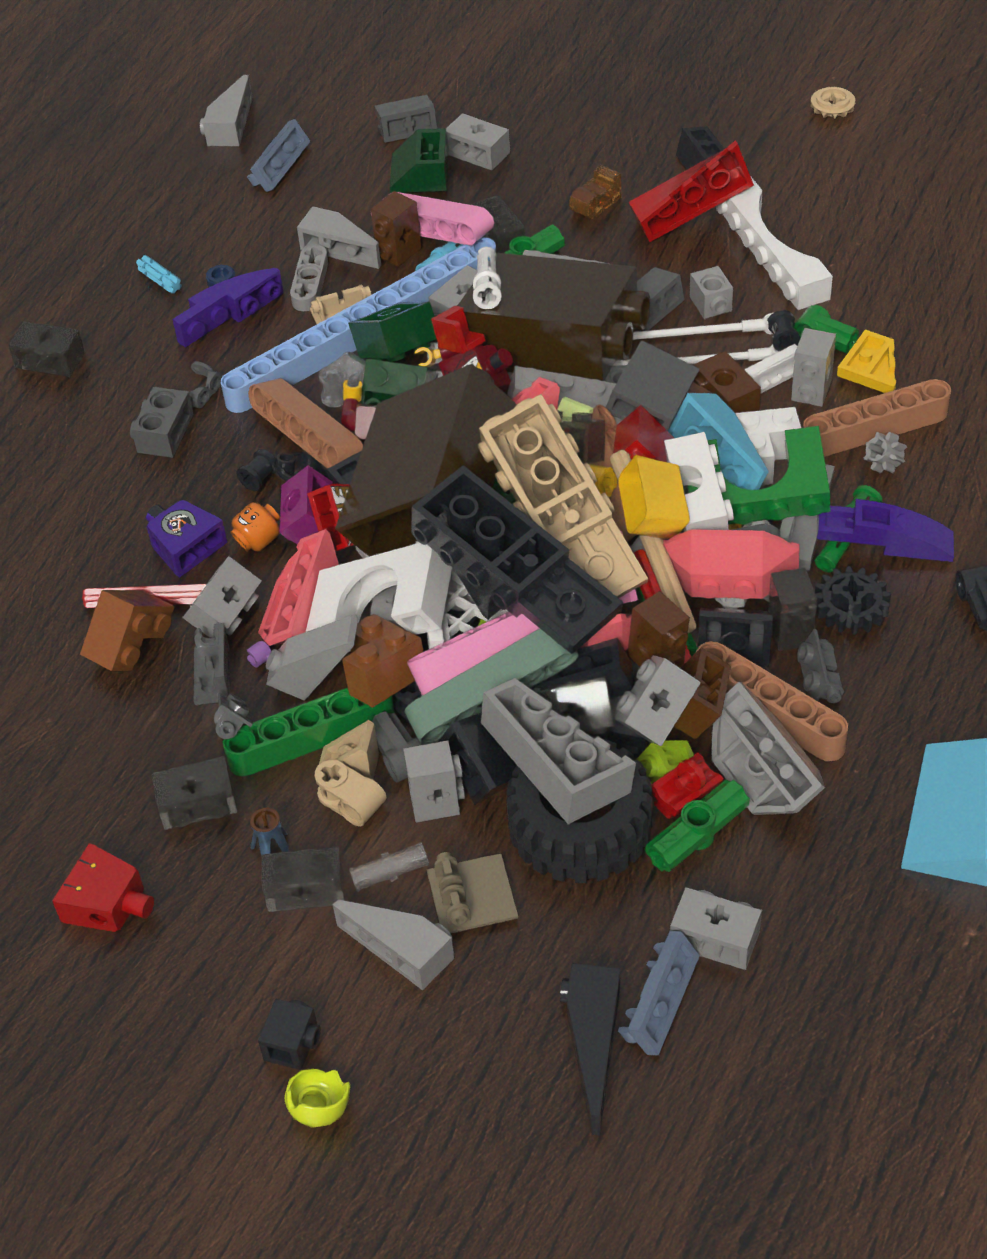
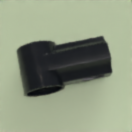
(972, 587)

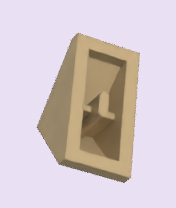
(355, 749)

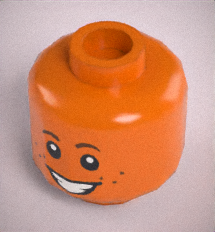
(255, 526)

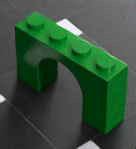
(799, 492)

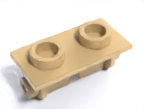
(330, 304)

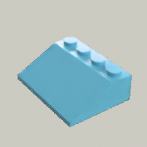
(950, 813)

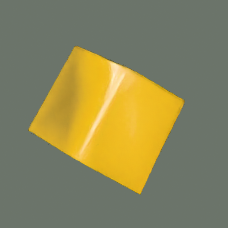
(653, 498)

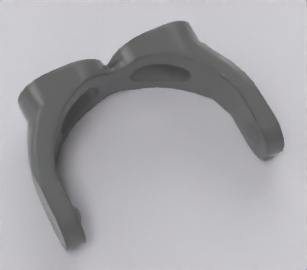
(212, 384)

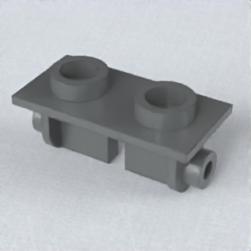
(817, 662)
(231, 715)

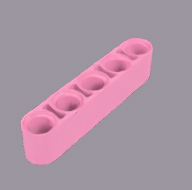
(451, 220)
(466, 650)

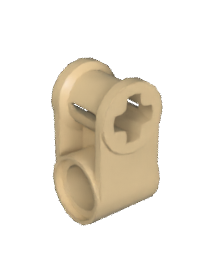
(348, 792)

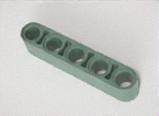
(527, 660)

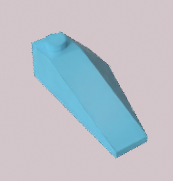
(736, 452)

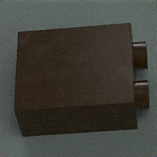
(562, 314)
(412, 449)

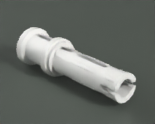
(486, 281)

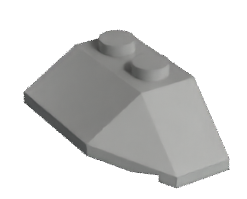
(762, 756)

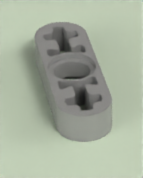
(304, 269)

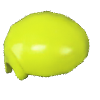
(316, 1097)

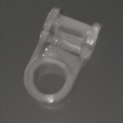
(347, 367)

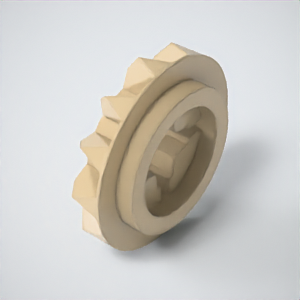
(842, 99)

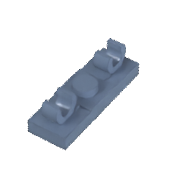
(279, 156)
(661, 993)

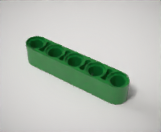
(297, 731)

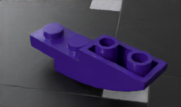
(225, 300)
(887, 525)

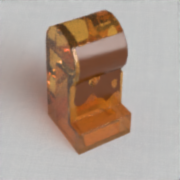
(597, 193)

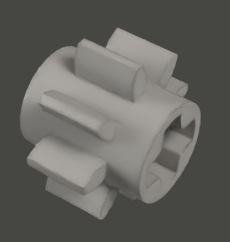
(885, 452)

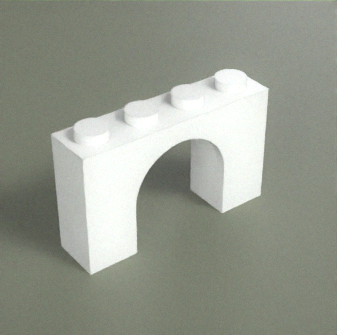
(419, 596)

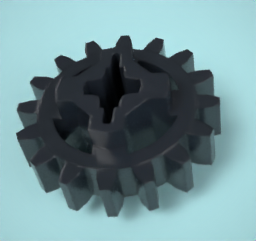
(852, 600)

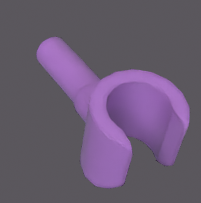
(258, 653)

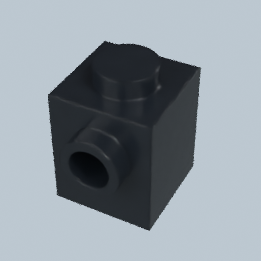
(289, 1033)

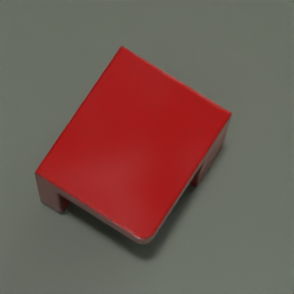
(453, 331)

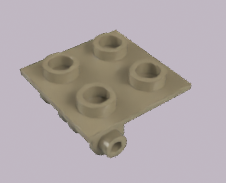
(471, 892)

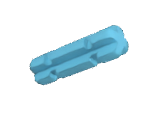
(159, 274)

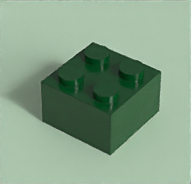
(394, 331)

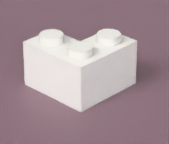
(767, 433)

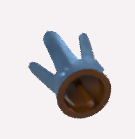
(265, 826)

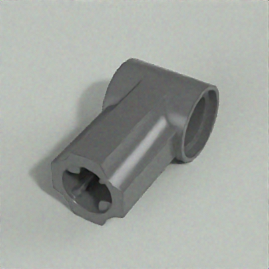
(391, 741)

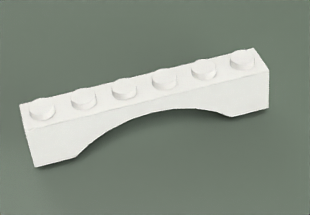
(799, 276)

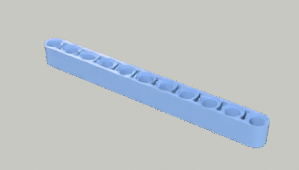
(332, 337)

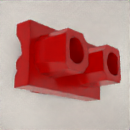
(685, 783)

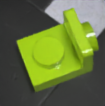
(663, 759)

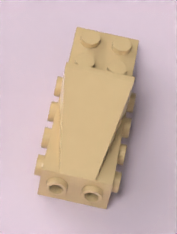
(559, 491)

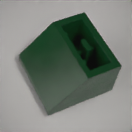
(421, 163)
(389, 379)

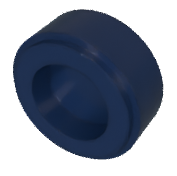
(218, 274)

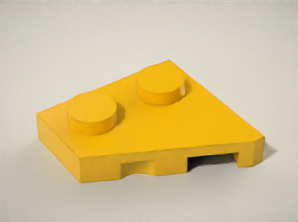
(870, 362)

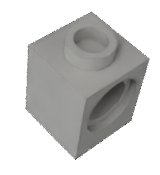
(711, 292)

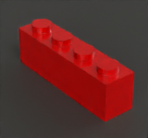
(692, 192)

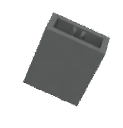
(655, 382)

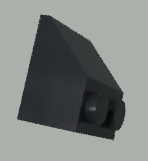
(739, 630)
(483, 761)

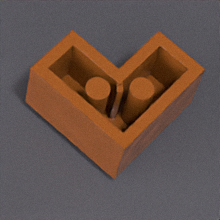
(120, 626)
(379, 660)

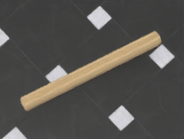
(658, 555)

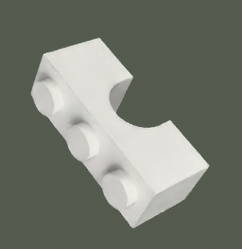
(696, 467)

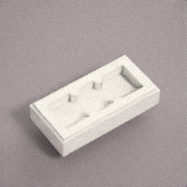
(773, 369)

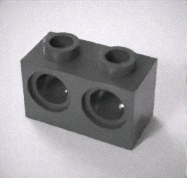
(162, 422)

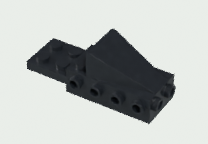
(511, 560)

